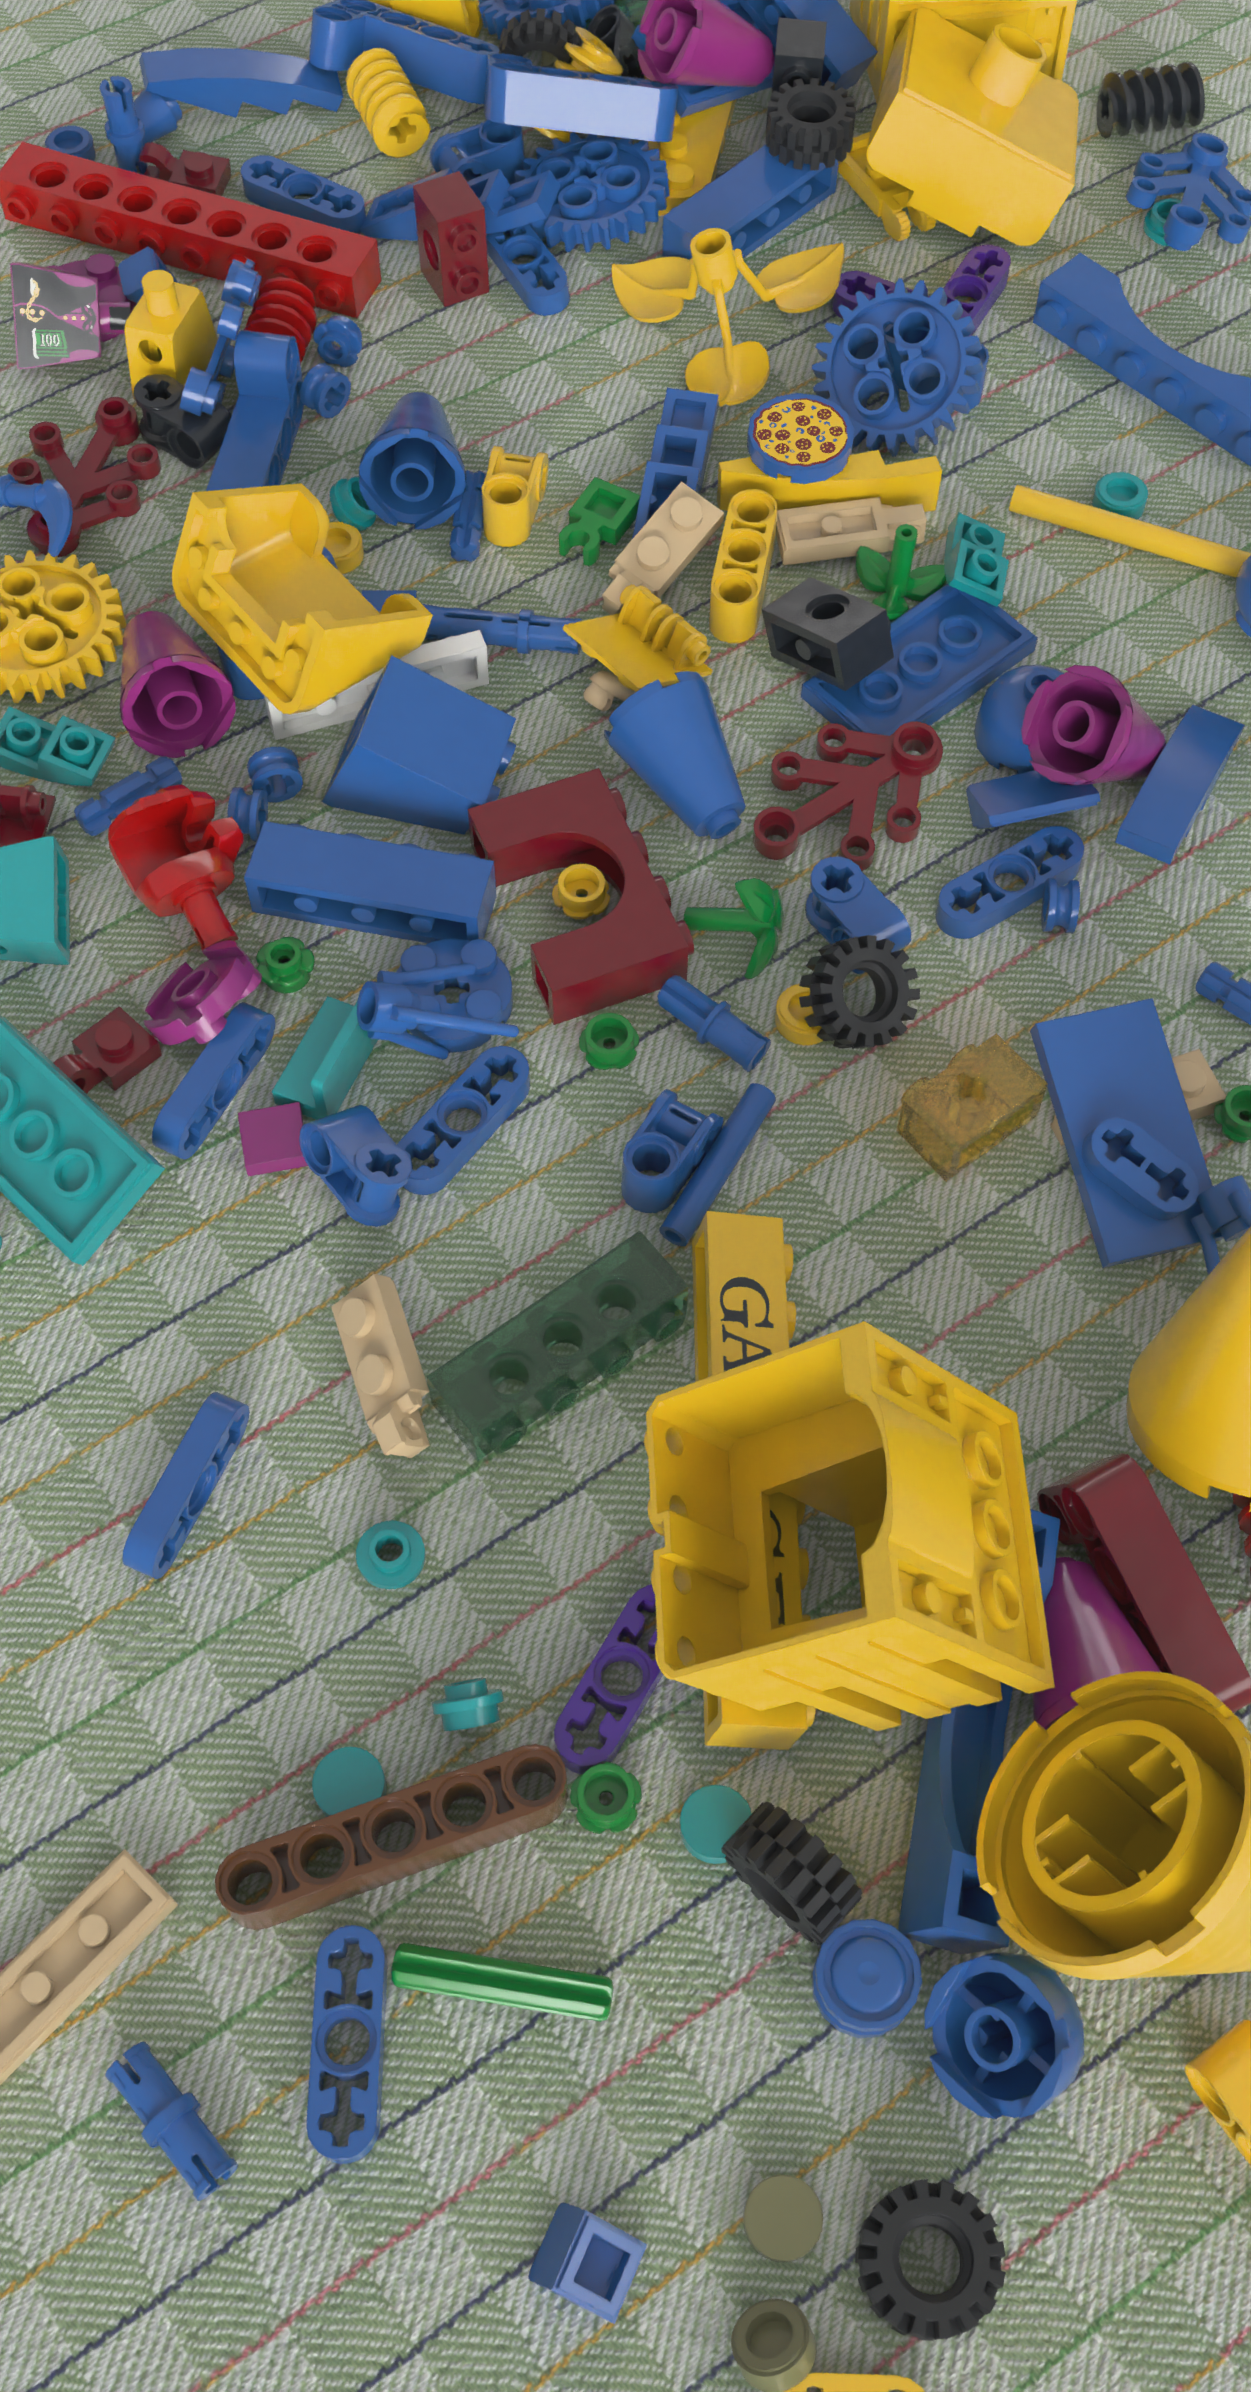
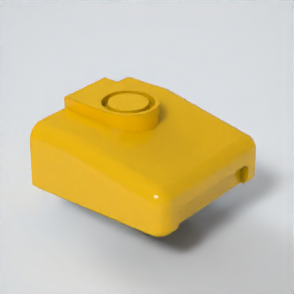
(975, 128)

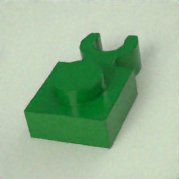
(598, 515)

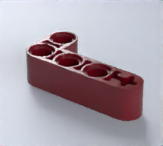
(1147, 1573)

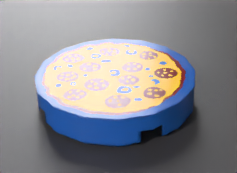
(800, 438)

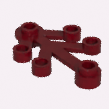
(116, 427)
(851, 786)

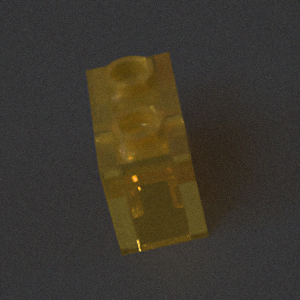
(970, 1106)

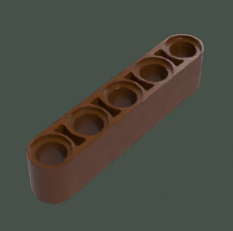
(358, 1828)

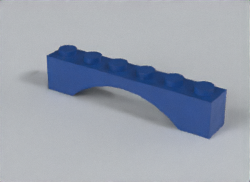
(1091, 315)
(959, 1760)

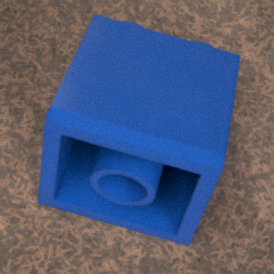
(421, 752)

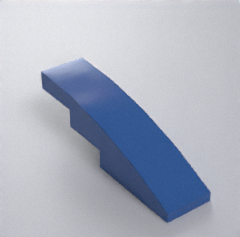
(228, 76)
(504, 204)
(678, 449)
(1179, 784)

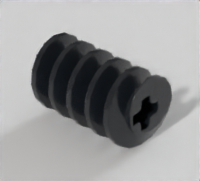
(1150, 95)

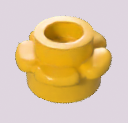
(581, 880)

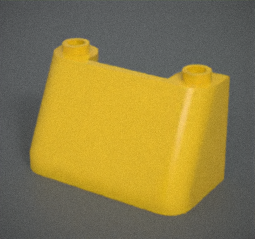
(276, 604)

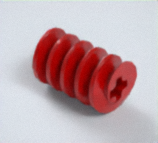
(285, 309)

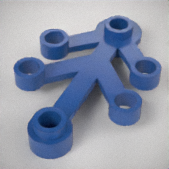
(1203, 159)
(202, 387)

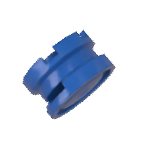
(866, 1978)

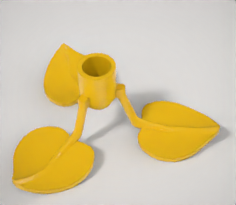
(657, 290)

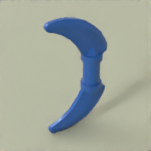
(48, 499)

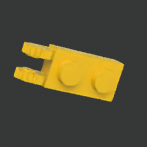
(880, 193)

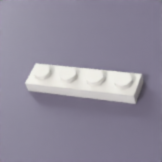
(454, 660)

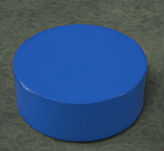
(72, 141)

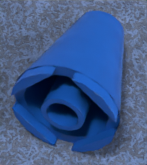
(413, 465)
(680, 752)

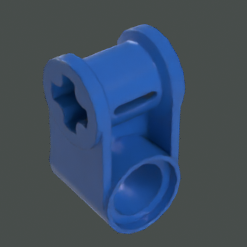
(481, 150)
(851, 906)
(670, 1143)
(357, 1163)

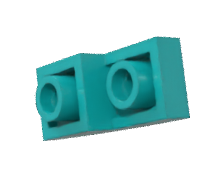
(975, 559)
(50, 752)

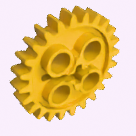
(55, 625)

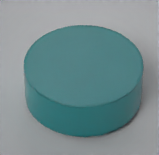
(1121, 494)
(347, 1780)
(710, 1820)

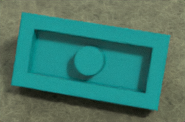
(325, 1061)

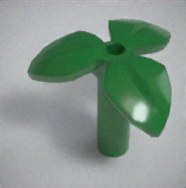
(896, 576)
(760, 917)

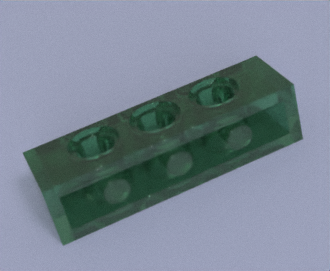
(625, 1277)

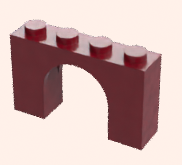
(586, 824)

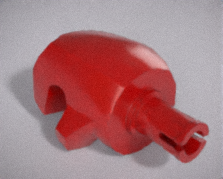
(179, 858)

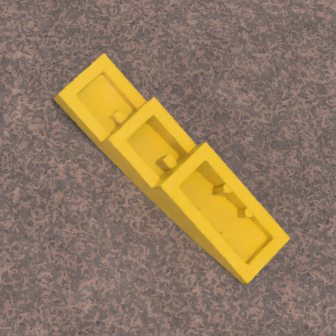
(861, 478)

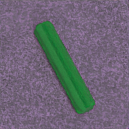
(502, 1982)

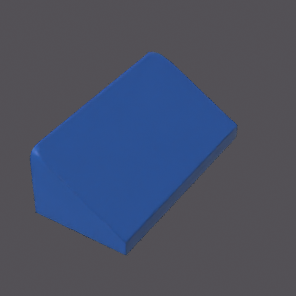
(1024, 798)

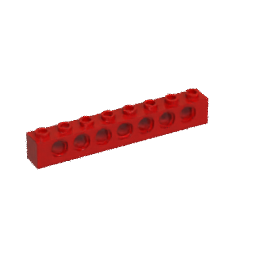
(186, 226)

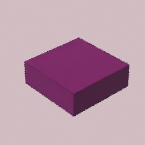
(271, 1138)

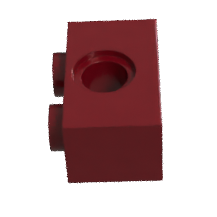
(451, 238)

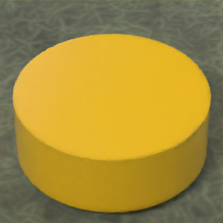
(345, 546)
(791, 1017)

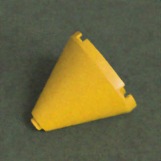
(1194, 1384)
(1125, 1833)

